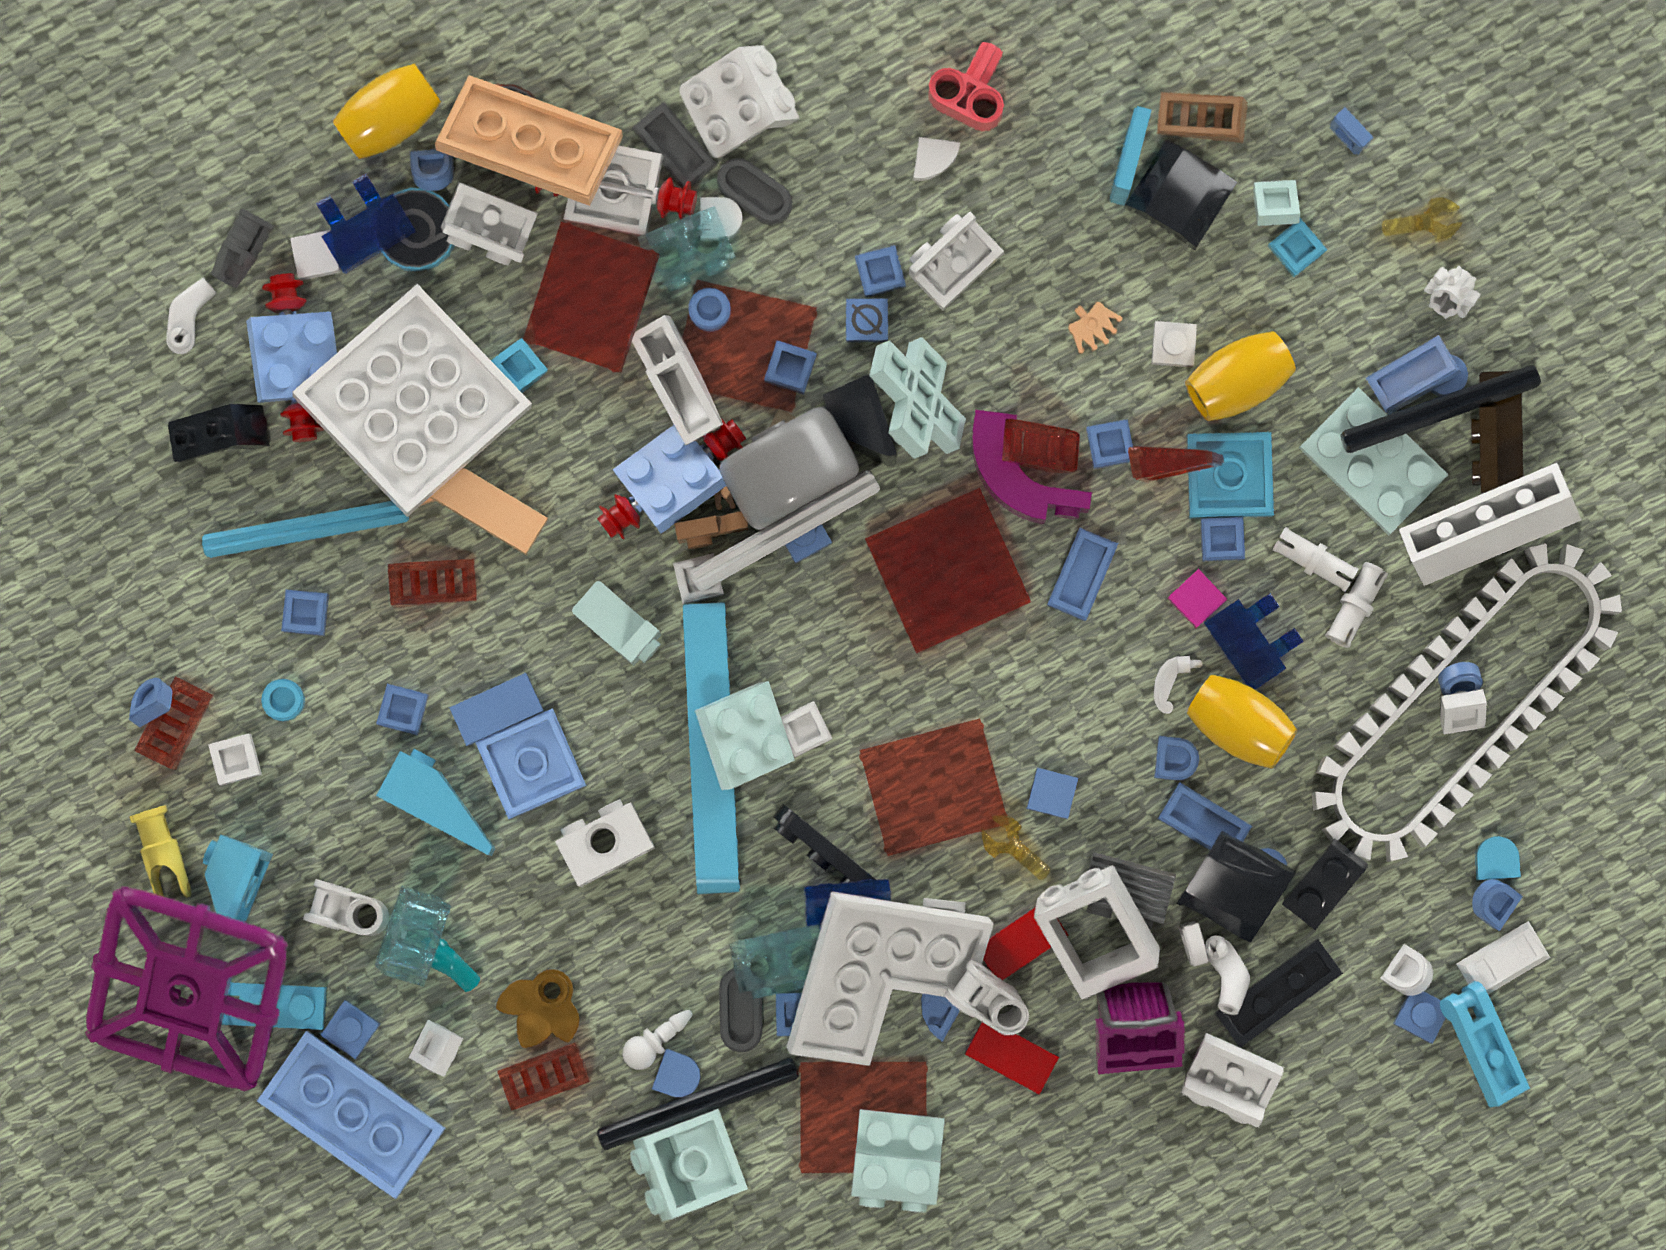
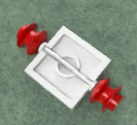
(628, 195)

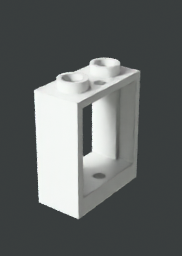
(1115, 966)

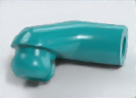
(452, 965)

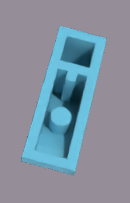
(429, 796)

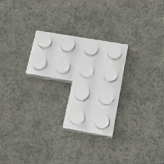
(866, 953)

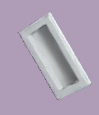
(1504, 958)

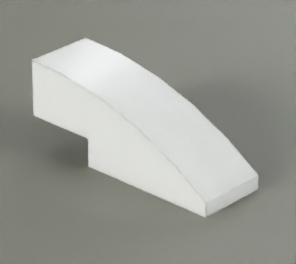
(676, 379)

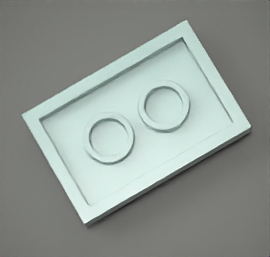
(1381, 479)

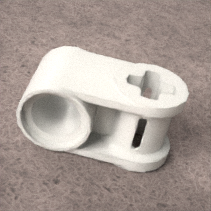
(339, 909)
(984, 994)

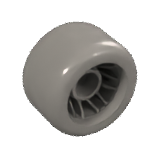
(788, 467)

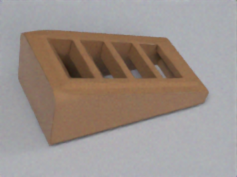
(1238, 121)

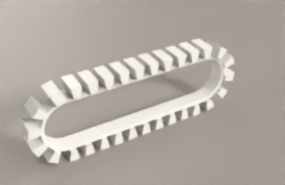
(1511, 736)

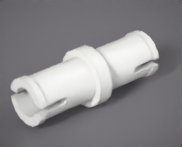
(1315, 559)
(1356, 604)

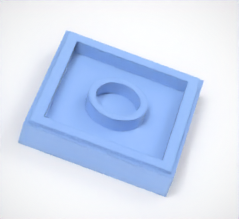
(530, 764)

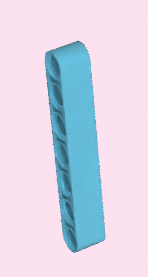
(712, 808)

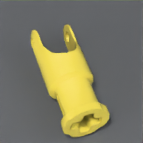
(159, 849)

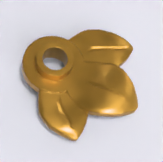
(539, 1014)

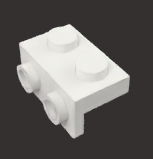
(488, 223)
(954, 259)
(1231, 1080)

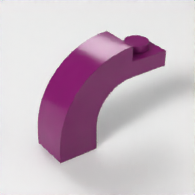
(1010, 484)

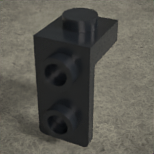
(218, 430)

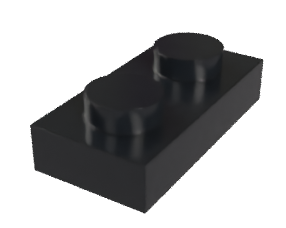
(1325, 884)

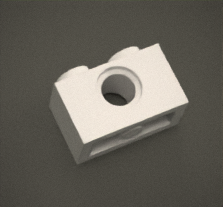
(630, 842)

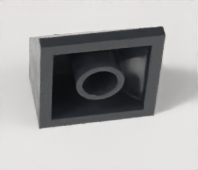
(862, 419)

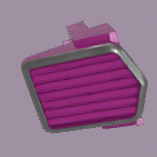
(1138, 1029)

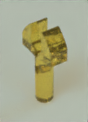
(1425, 221)
(1014, 847)

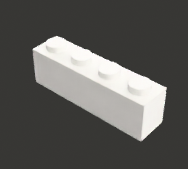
(1490, 524)

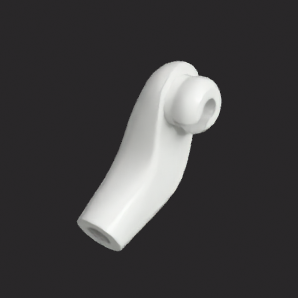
(183, 314)
(1233, 973)

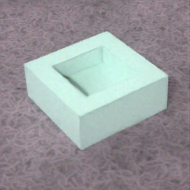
(1276, 202)

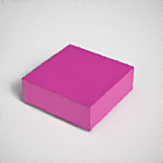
(1197, 598)

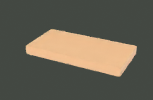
(529, 140)

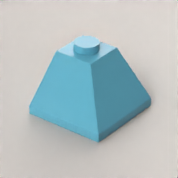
(234, 875)

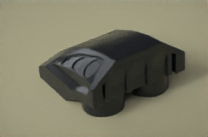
(1181, 193)
(1237, 886)

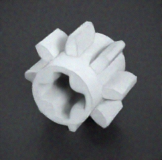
(1452, 292)

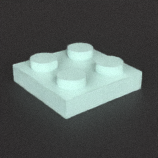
(744, 735)

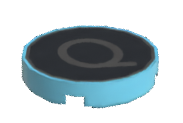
(428, 244)

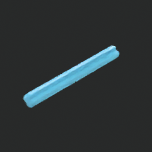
(302, 529)

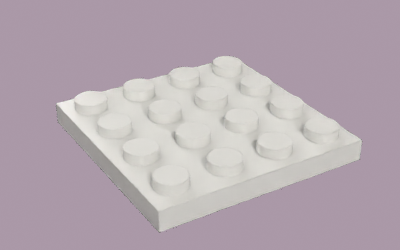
(412, 400)

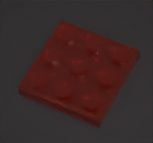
(947, 571)

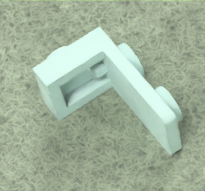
(617, 624)

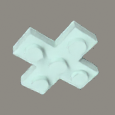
(919, 407)

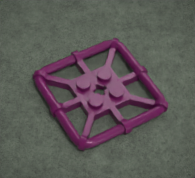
(207, 978)

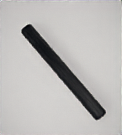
(1440, 409)
(697, 1103)

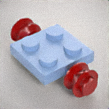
(288, 351)
(669, 478)

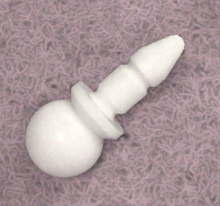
(641, 1050)

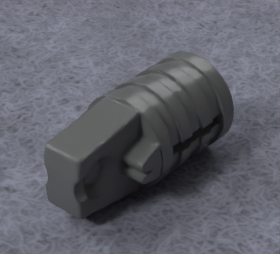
(241, 248)

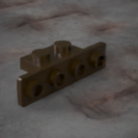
(1500, 440)

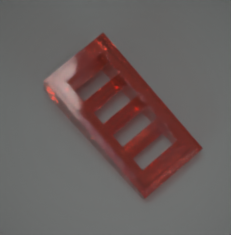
(1044, 446)
(1160, 463)
(396, 590)
(188, 730)
(577, 1065)

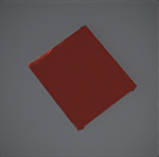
(591, 297)
(739, 353)
(933, 786)
(832, 1104)

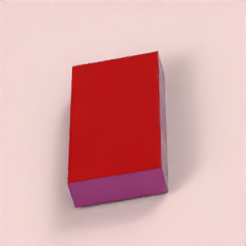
(1016, 946)
(1012, 1057)

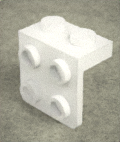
(738, 99)

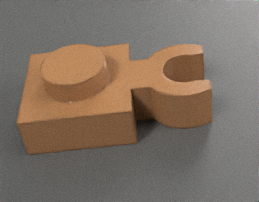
(699, 532)

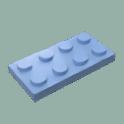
(351, 1114)

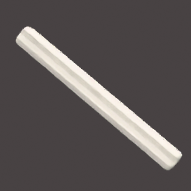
(784, 530)

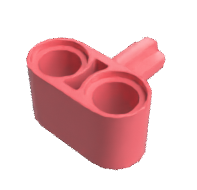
(972, 89)

